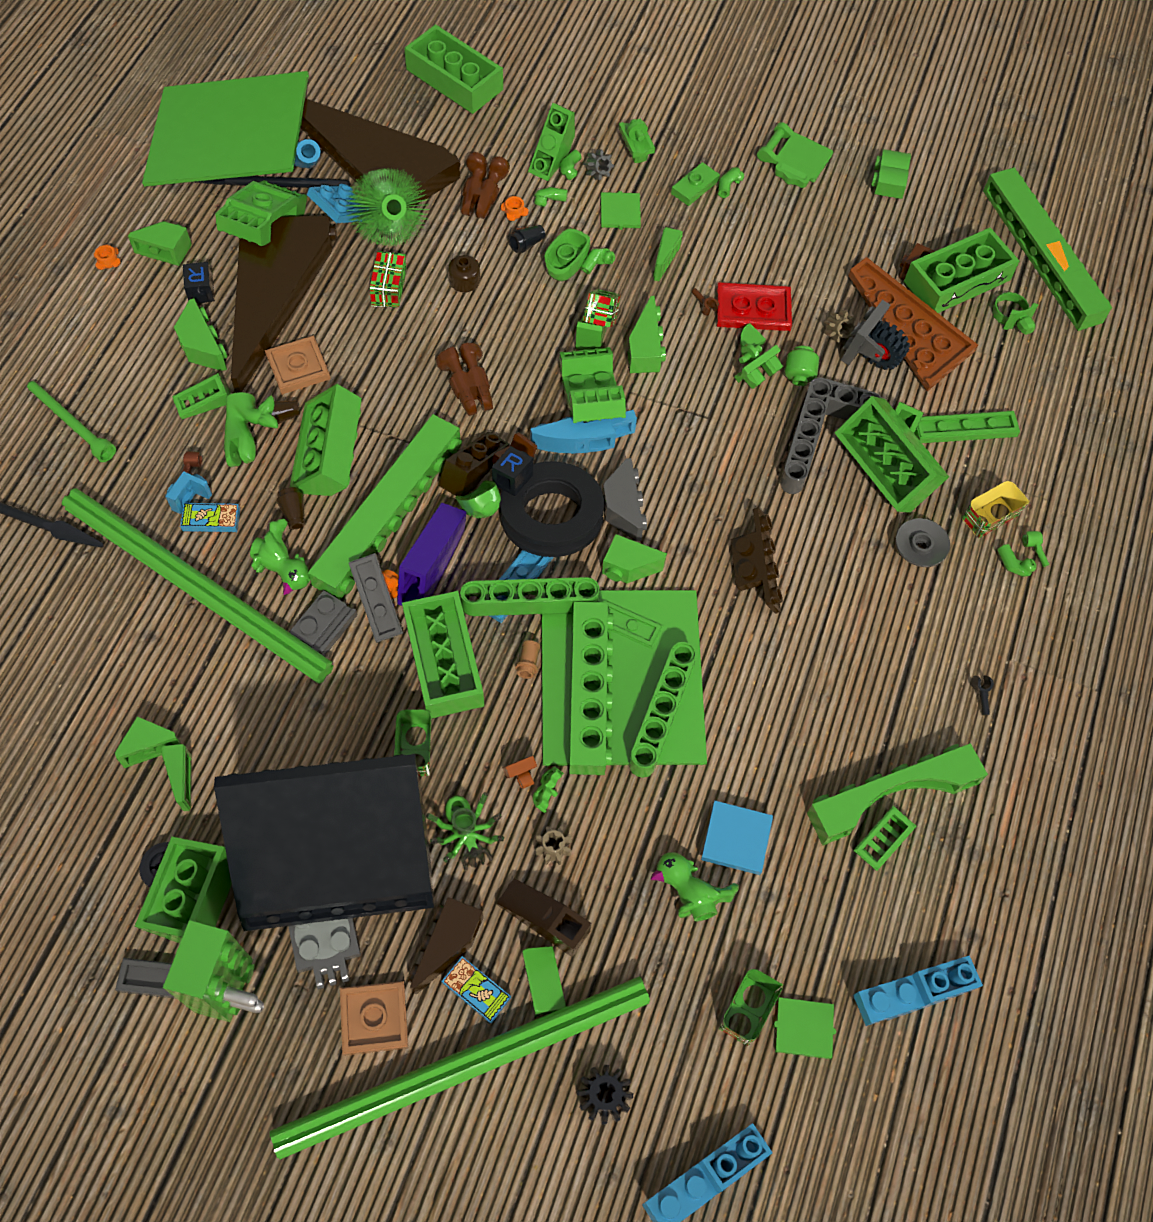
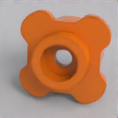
(514, 208)
(106, 257)
(392, 582)

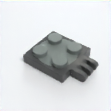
(325, 948)

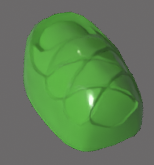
(567, 254)
(481, 502)

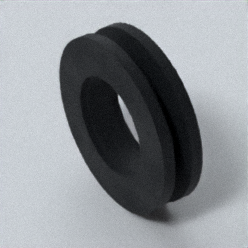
(560, 538)

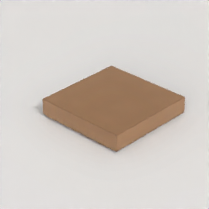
(297, 365)
(373, 1018)

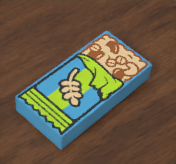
(210, 517)
(476, 989)

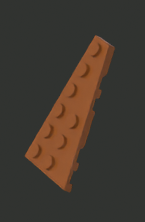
(934, 342)

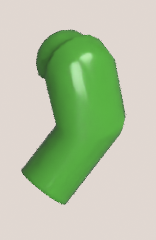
(568, 163)
(550, 193)
(597, 256)

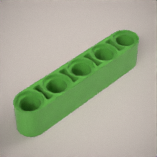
(516, 590)
(657, 720)

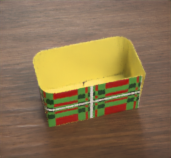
(1005, 494)

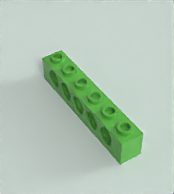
(584, 758)

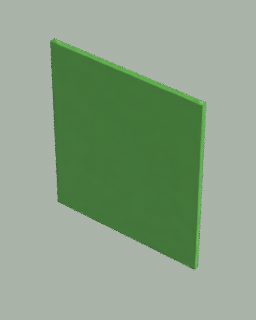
(227, 129)
(633, 680)

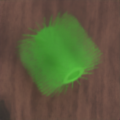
(377, 207)

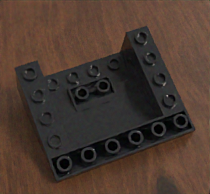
(326, 841)

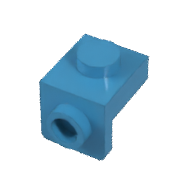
(185, 489)

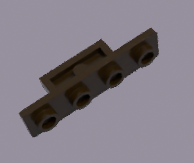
(755, 561)

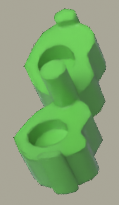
(544, 792)

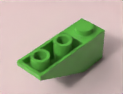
(644, 342)

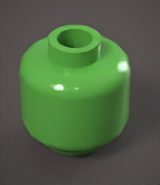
(801, 365)

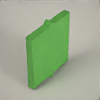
(620, 210)
(804, 1028)

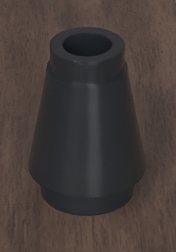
(524, 238)

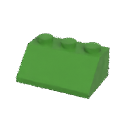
(187, 887)

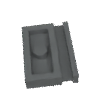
(324, 622)

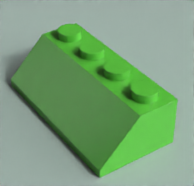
(326, 442)

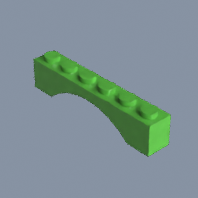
(949, 772)

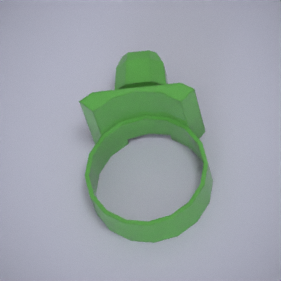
(1021, 319)

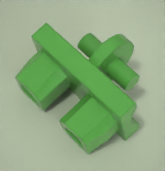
(637, 139)
(751, 372)

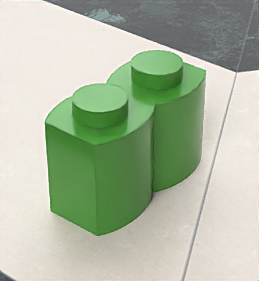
(891, 174)

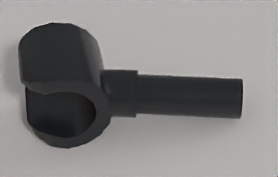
(983, 690)

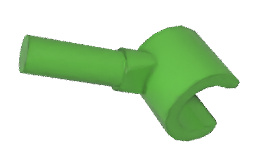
(1035, 540)

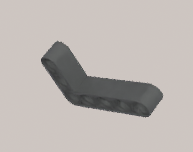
(822, 398)

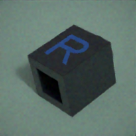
(198, 282)
(512, 470)

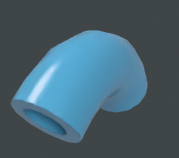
(307, 154)

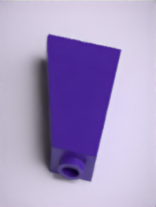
(430, 554)

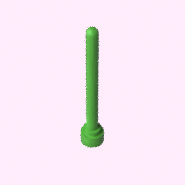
(100, 448)

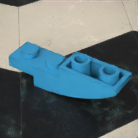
(582, 437)
(917, 990)
(708, 1177)

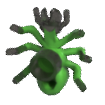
(464, 827)

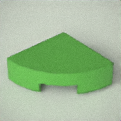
(751, 336)

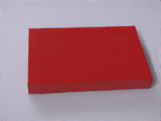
(760, 305)

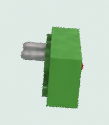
(212, 973)

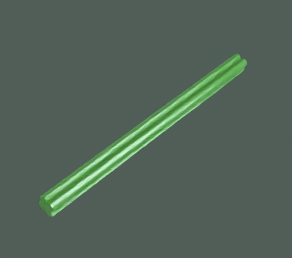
(198, 586)
(457, 1068)

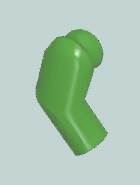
(727, 179)
(1014, 565)

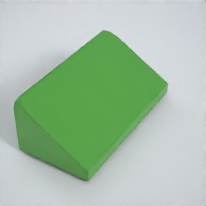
(543, 980)

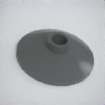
(929, 536)

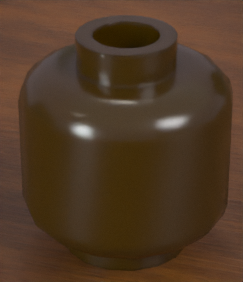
(464, 273)

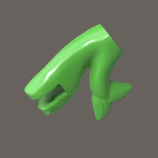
(238, 440)

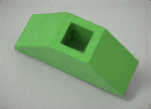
(554, 142)
(199, 339)

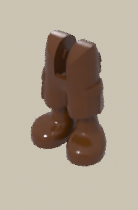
(483, 192)
(467, 385)

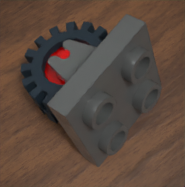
(877, 340)

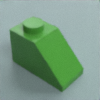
(161, 242)
(631, 560)

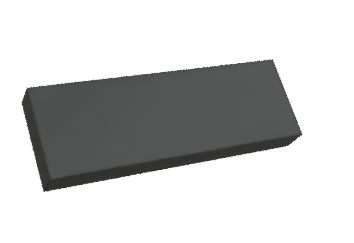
(376, 598)

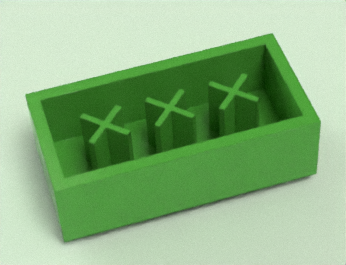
(891, 454)
(443, 654)

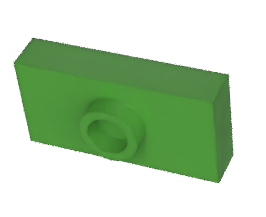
(695, 184)

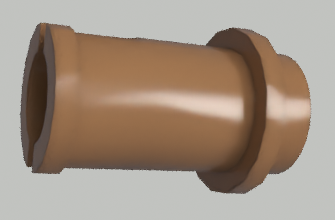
(527, 665)

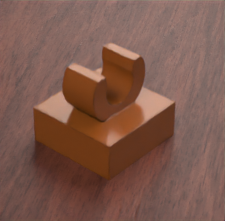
(520, 770)

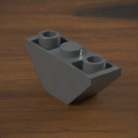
(623, 501)

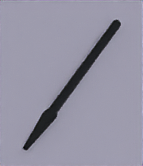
(279, 181)
(59, 529)

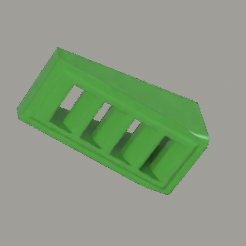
(668, 248)
(199, 390)
(179, 769)
(902, 821)

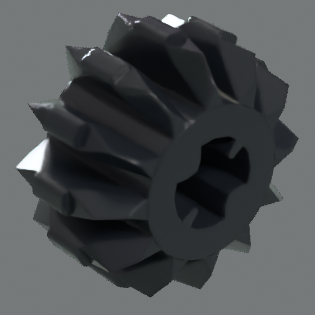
(594, 1090)

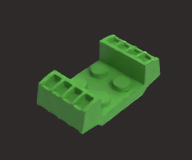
(255, 207)
(591, 385)

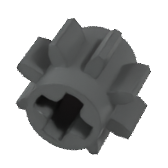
(604, 165)

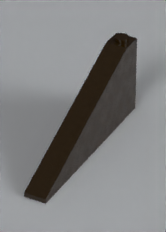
(368, 146)
(272, 285)

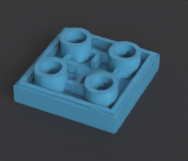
(333, 201)
(737, 837)

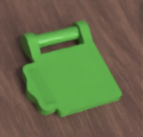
(798, 160)

